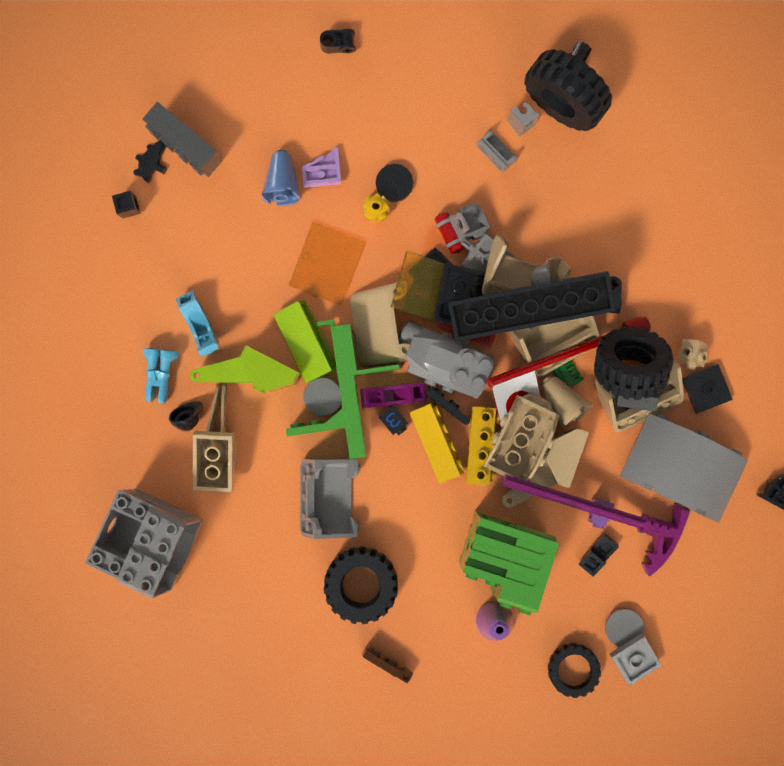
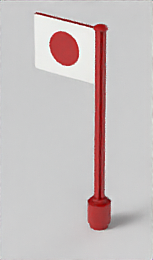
(523, 379)

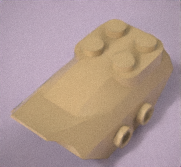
(523, 437)

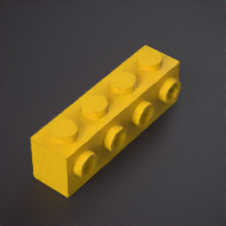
(437, 443)
(479, 445)

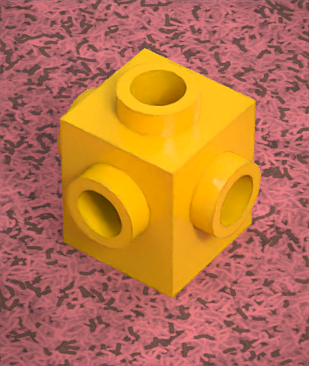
(378, 214)

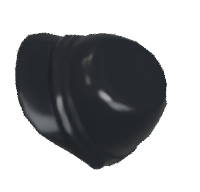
(186, 416)

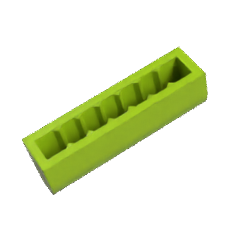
(305, 341)

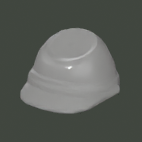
(541, 274)

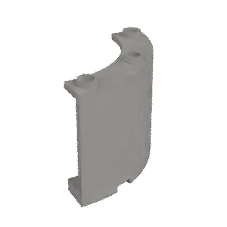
(684, 466)

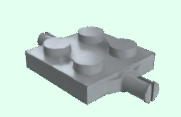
(478, 253)

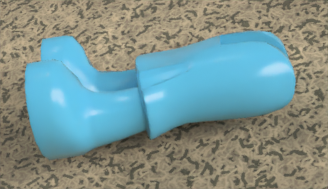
(155, 377)

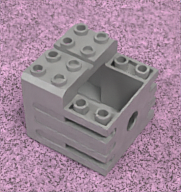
(145, 542)

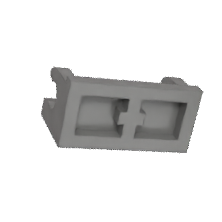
(522, 122)
(496, 151)

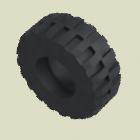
(568, 90)

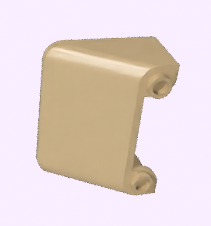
(508, 273)
(376, 327)

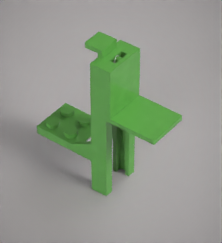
(349, 416)

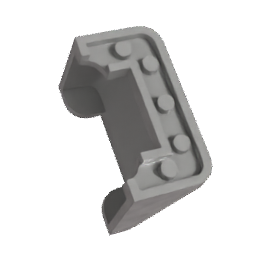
(327, 498)

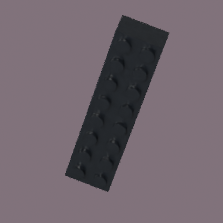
(532, 306)

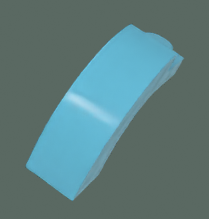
(198, 323)

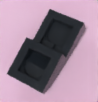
(598, 554)

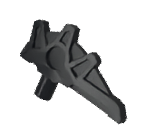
(150, 162)

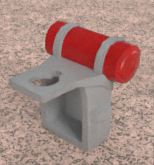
(467, 223)

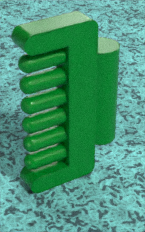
(564, 374)

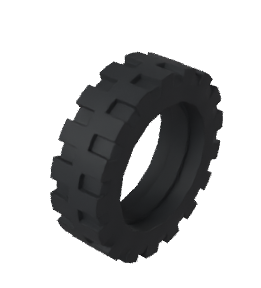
(585, 687)

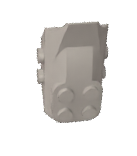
(449, 363)

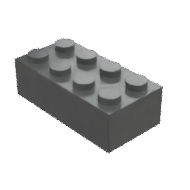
(182, 139)

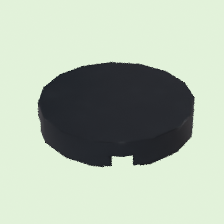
(394, 182)

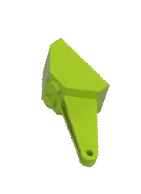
(252, 368)

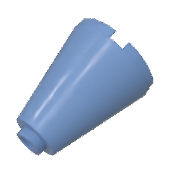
(281, 180)

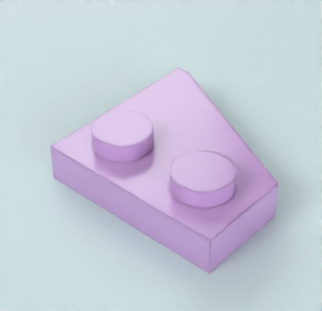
(323, 170)

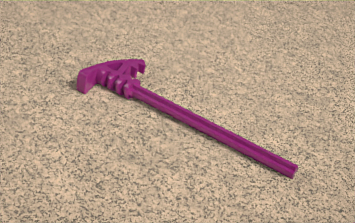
(644, 524)

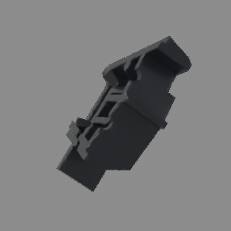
(774, 491)

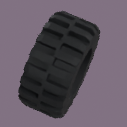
(633, 380)
(354, 610)

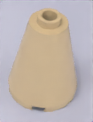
(565, 401)

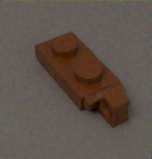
(387, 665)

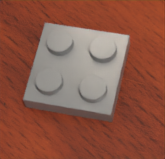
(635, 659)

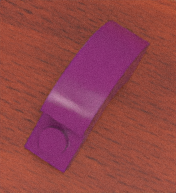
(393, 395)

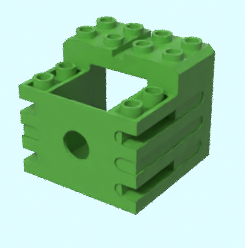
(510, 559)

